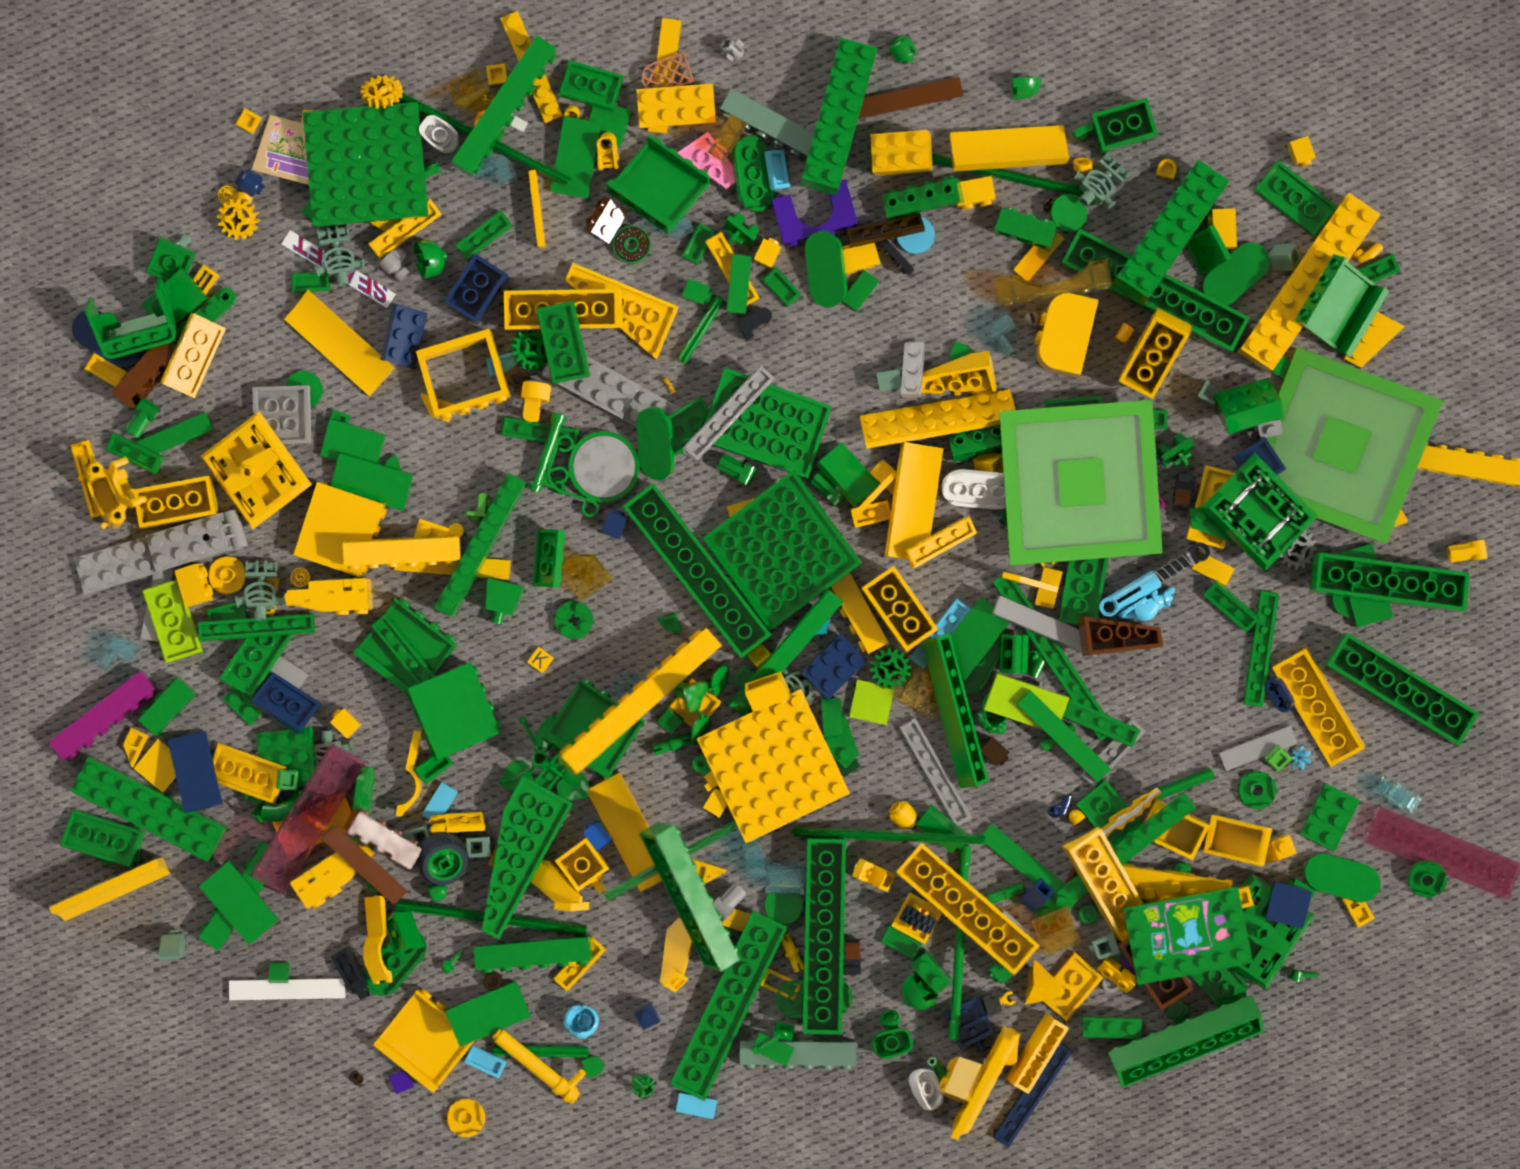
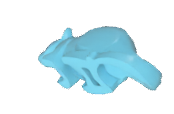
(1147, 608)

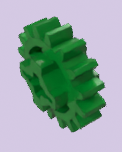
(521, 345)
(887, 676)

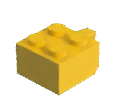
(583, 866)

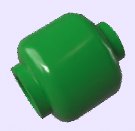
(902, 49)

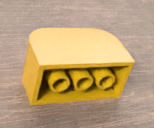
(1065, 334)
(1155, 353)
(899, 609)

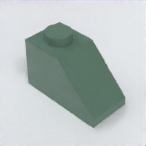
(172, 945)

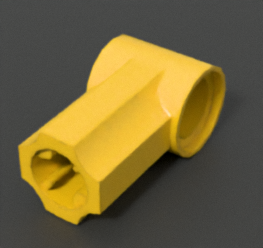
(1472, 551)

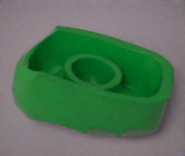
(892, 1043)

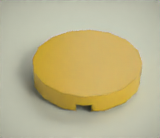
(231, 579)
(466, 1117)

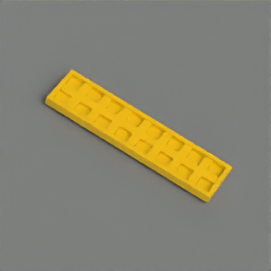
(935, 419)

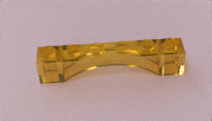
(1013, 288)

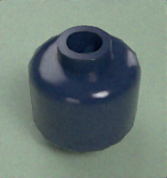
(249, 182)

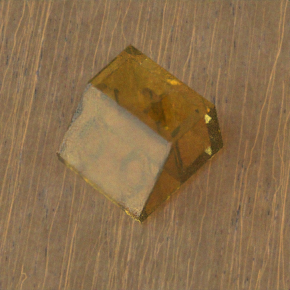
(1056, 931)

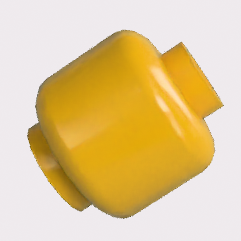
(903, 815)

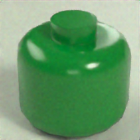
(1182, 867)
(437, 892)

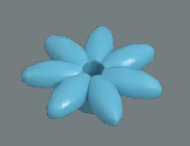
(1300, 758)

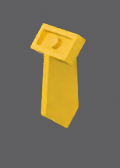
(886, 476)
(1047, 587)
(558, 888)
(675, 956)

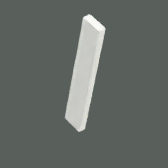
(292, 990)

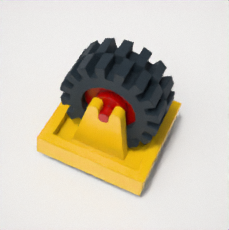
(916, 918)

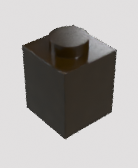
(994, 752)

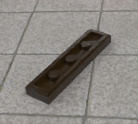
(885, 230)

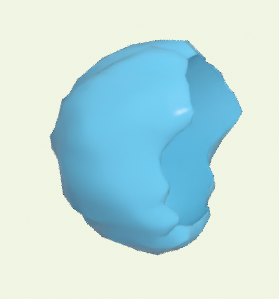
(581, 1021)

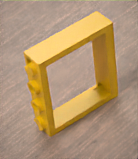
(455, 345)

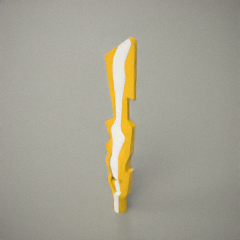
(1128, 814)

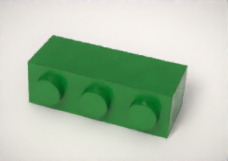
(1026, 228)
(167, 706)
(1111, 1026)

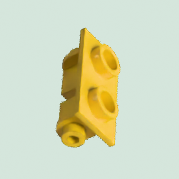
(1123, 980)

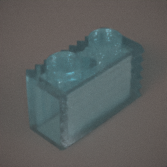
(785, 878)

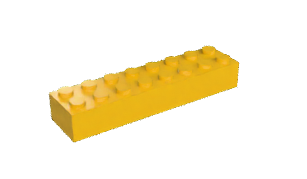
(967, 909)

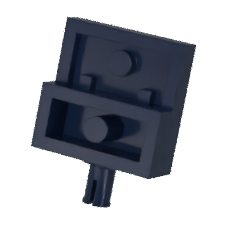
(974, 1024)

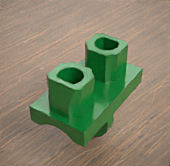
(738, 232)
(1179, 453)

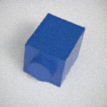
(597, 835)

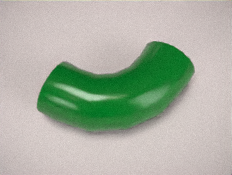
(278, 811)

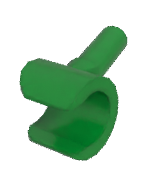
(447, 966)
(1297, 975)

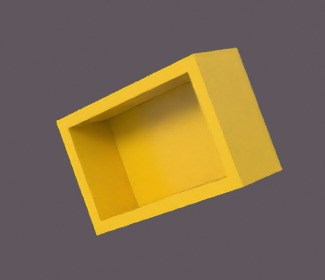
(901, 153)
(1184, 836)
(1237, 840)

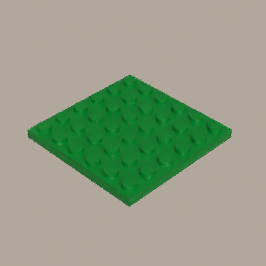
(365, 164)
(782, 550)

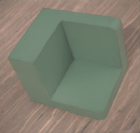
(1284, 257)
(889, 380)
(1206, 393)

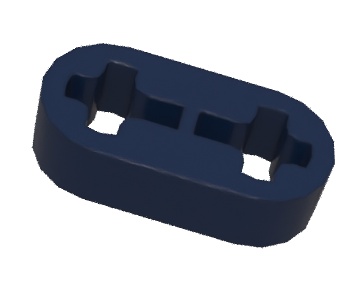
(1280, 694)

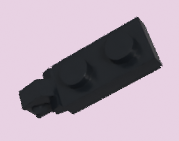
(892, 253)
(351, 972)

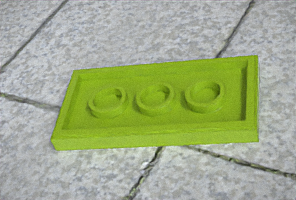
(172, 621)
(1008, 691)

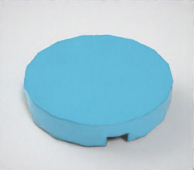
(918, 242)

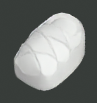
(439, 134)
(926, 1088)

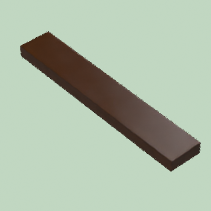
(911, 97)
(363, 863)

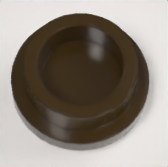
(493, 981)

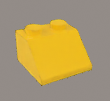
(960, 1079)

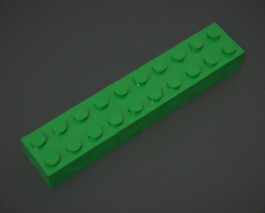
(1209, 317)
(697, 570)
(823, 936)

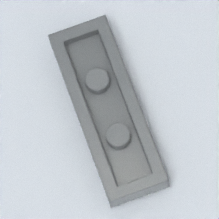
(912, 369)

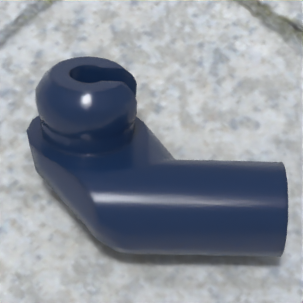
(1060, 809)

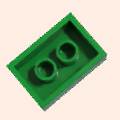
(1123, 126)
(1248, 406)

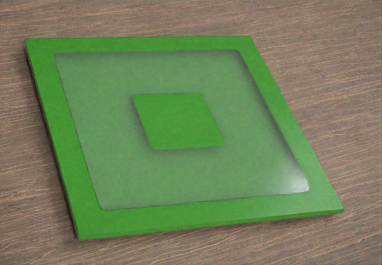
(1351, 442)
(1080, 482)

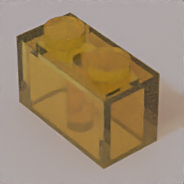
(727, 138)

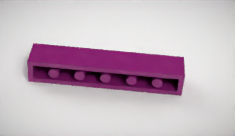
(103, 715)

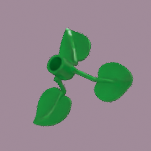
(695, 694)
(569, 787)

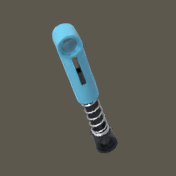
(1152, 580)

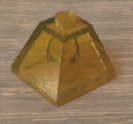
(470, 91)
(584, 574)

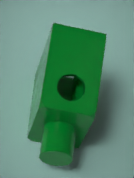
(502, 598)

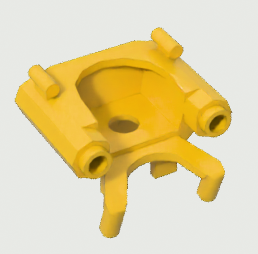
(111, 492)

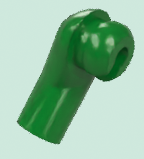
(1037, 661)
(937, 1065)

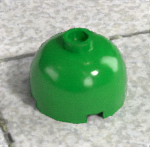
(430, 258)
(917, 993)

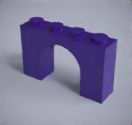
(794, 231)

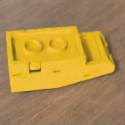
(334, 596)
(325, 879)

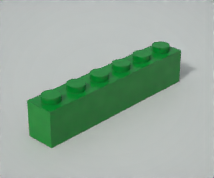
(219, 929)
(534, 952)

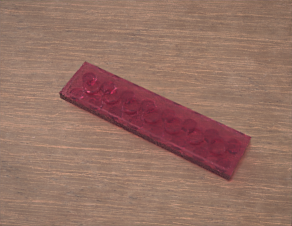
(307, 818)
(1456, 856)

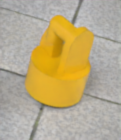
(534, 394)

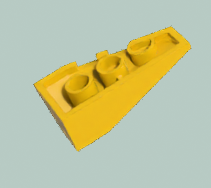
(966, 374)

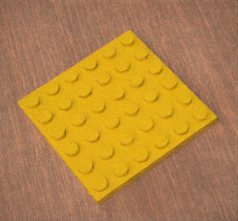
(773, 766)

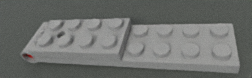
(614, 393)
(161, 552)

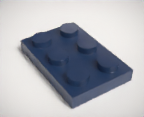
(403, 336)
(833, 667)
(285, 703)

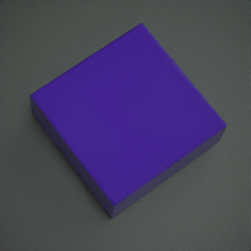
(401, 1081)

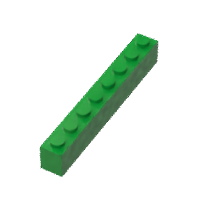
(503, 106)
(481, 545)
(954, 710)

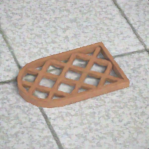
(666, 67)

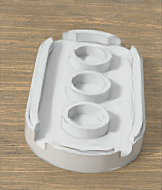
(974, 489)

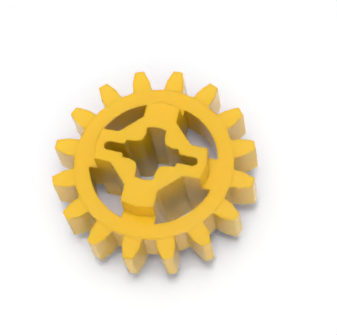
(381, 91)
(236, 226)

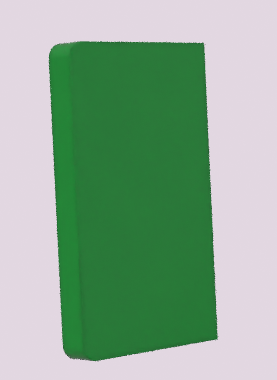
(403, 932)

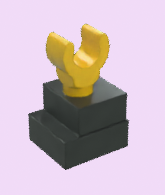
(993, 1004)

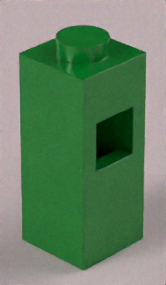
(935, 821)

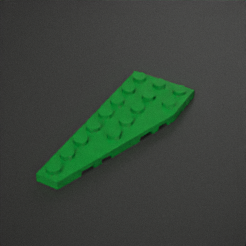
(524, 837)

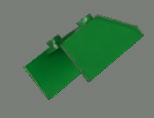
(137, 334)

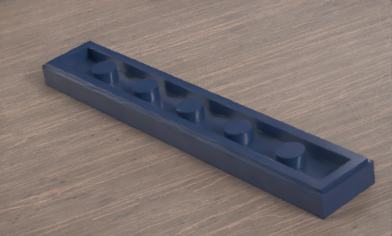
(1027, 1102)

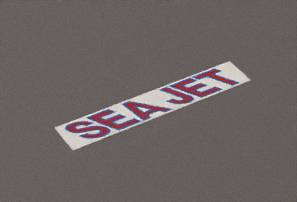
(356, 279)

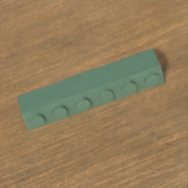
(768, 123)
(806, 1053)

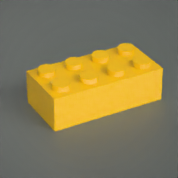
(177, 502)

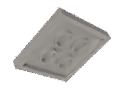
(286, 411)

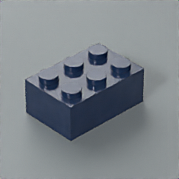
(476, 289)

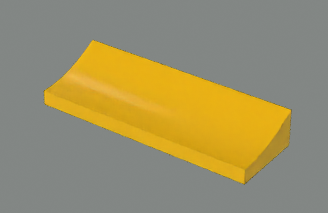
(1008, 148)
(339, 343)
(913, 497)
(1319, 707)
(624, 823)
(1103, 878)
(111, 889)
(993, 1066)

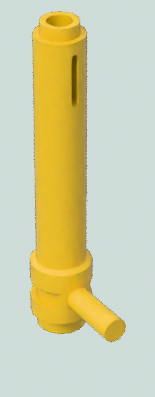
(558, 1084)

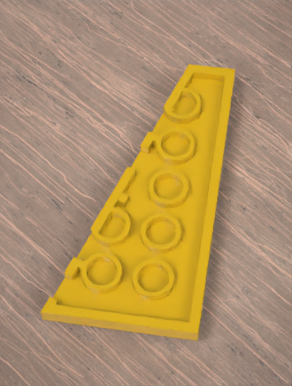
(643, 315)
(1161, 885)

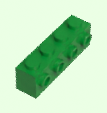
(923, 198)
(974, 443)

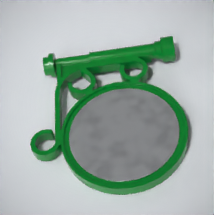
(600, 465)

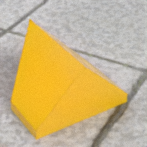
(1041, 985)

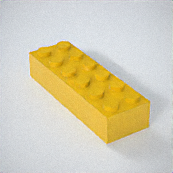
(594, 307)

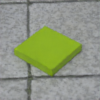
(871, 702)

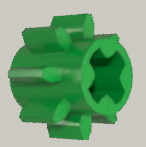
(642, 1085)

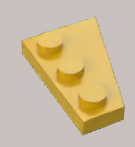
(1375, 338)

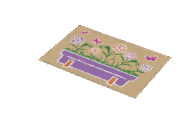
(283, 150)

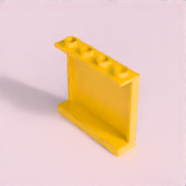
(335, 518)
(422, 1041)

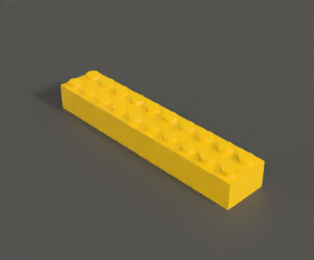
(1278, 325)
(644, 697)

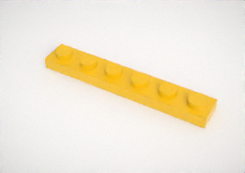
(520, 42)

